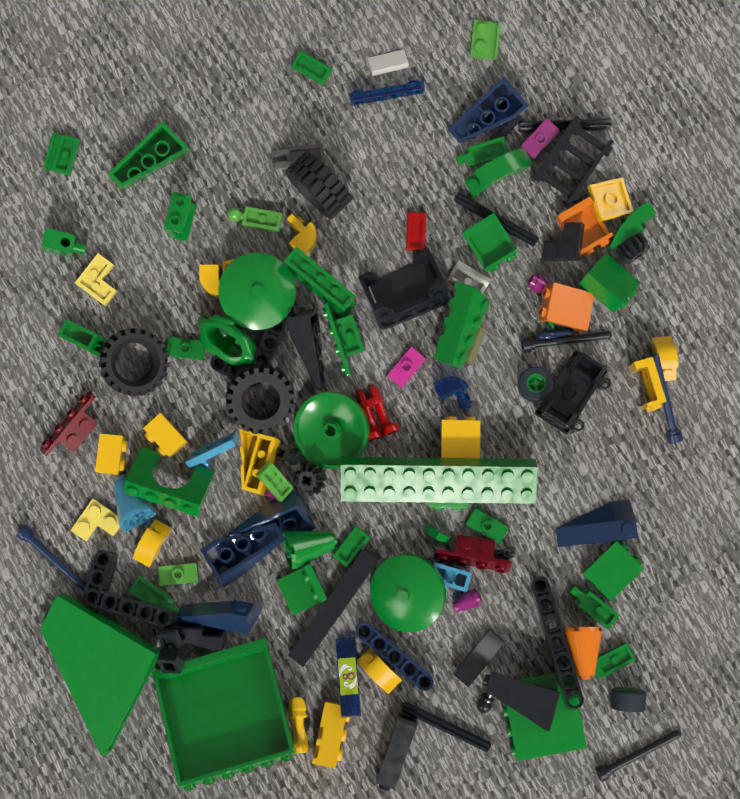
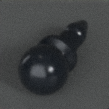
(485, 703)

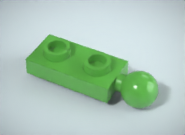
(257, 218)

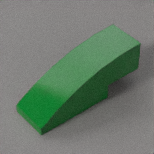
(632, 225)
(82, 337)

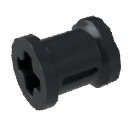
(284, 454)

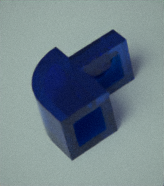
(453, 386)

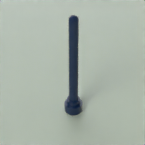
(674, 434)
(27, 535)

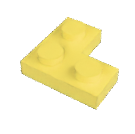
(92, 280)
(95, 516)

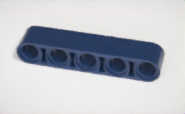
(399, 664)

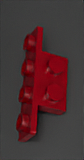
(74, 427)
(473, 552)

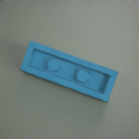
(202, 455)

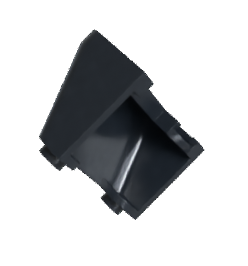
(406, 291)

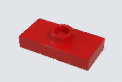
(416, 231)

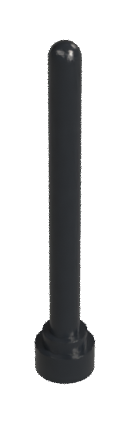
(529, 344)
(605, 771)

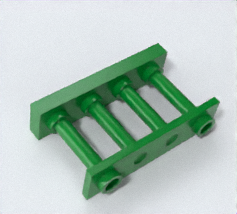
(320, 282)

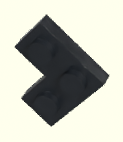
(569, 247)

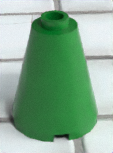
(306, 546)

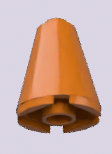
(584, 649)

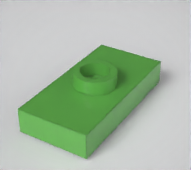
(274, 481)
(178, 574)

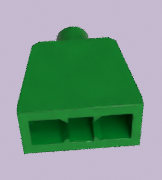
(53, 242)

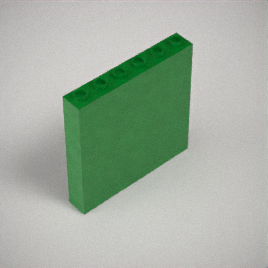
(224, 715)

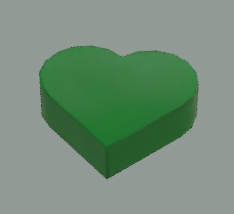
(437, 534)

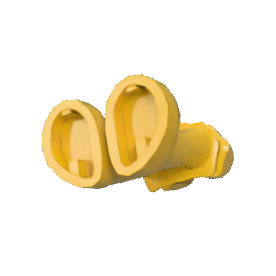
(297, 714)

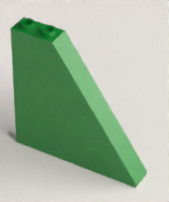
(99, 664)

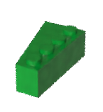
(149, 156)
(461, 325)

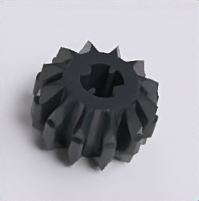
(632, 248)
(305, 473)

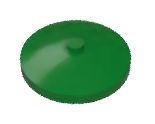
(257, 291)
(330, 428)
(408, 592)

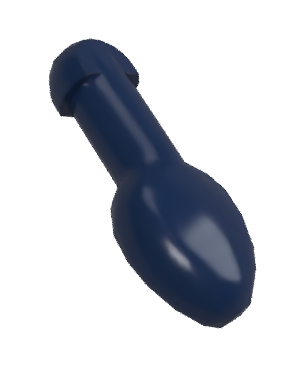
(550, 334)

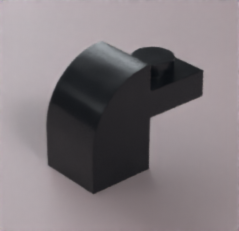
(173, 651)

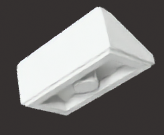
(388, 62)
(466, 275)

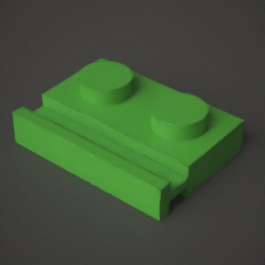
(485, 40)

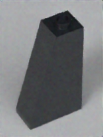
(526, 698)
(396, 752)

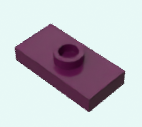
(540, 138)

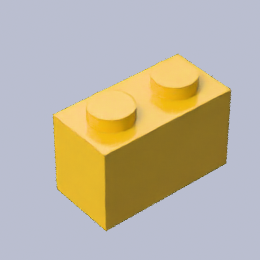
(165, 435)
(110, 454)

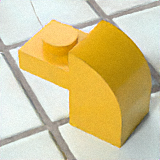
(306, 236)
(210, 278)
(668, 355)
(151, 543)
(379, 671)

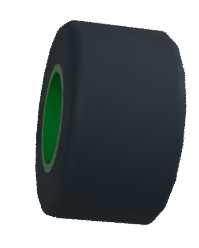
(539, 379)
(628, 699)

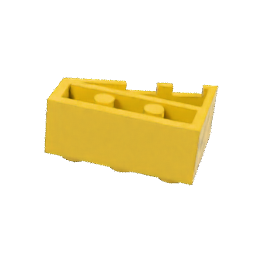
(255, 452)
(330, 736)

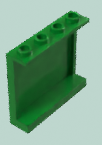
(533, 741)

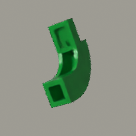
(498, 169)

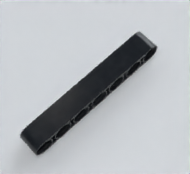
(334, 606)
(555, 653)

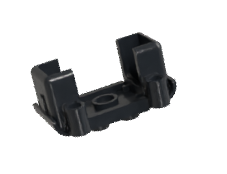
(572, 392)

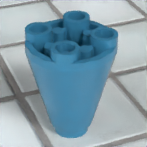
(131, 510)

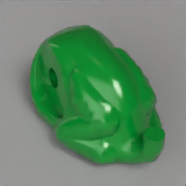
(226, 340)

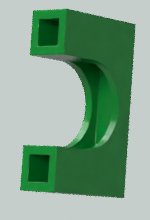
(184, 499)

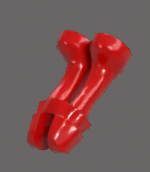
(387, 426)

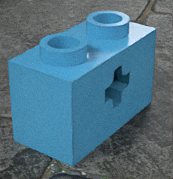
(454, 577)

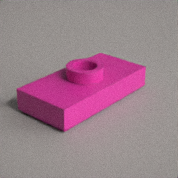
(406, 367)

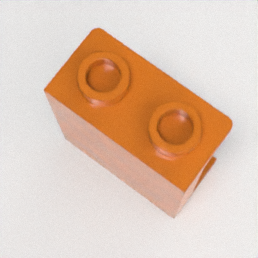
(594, 232)
(566, 306)

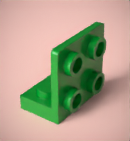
(302, 589)

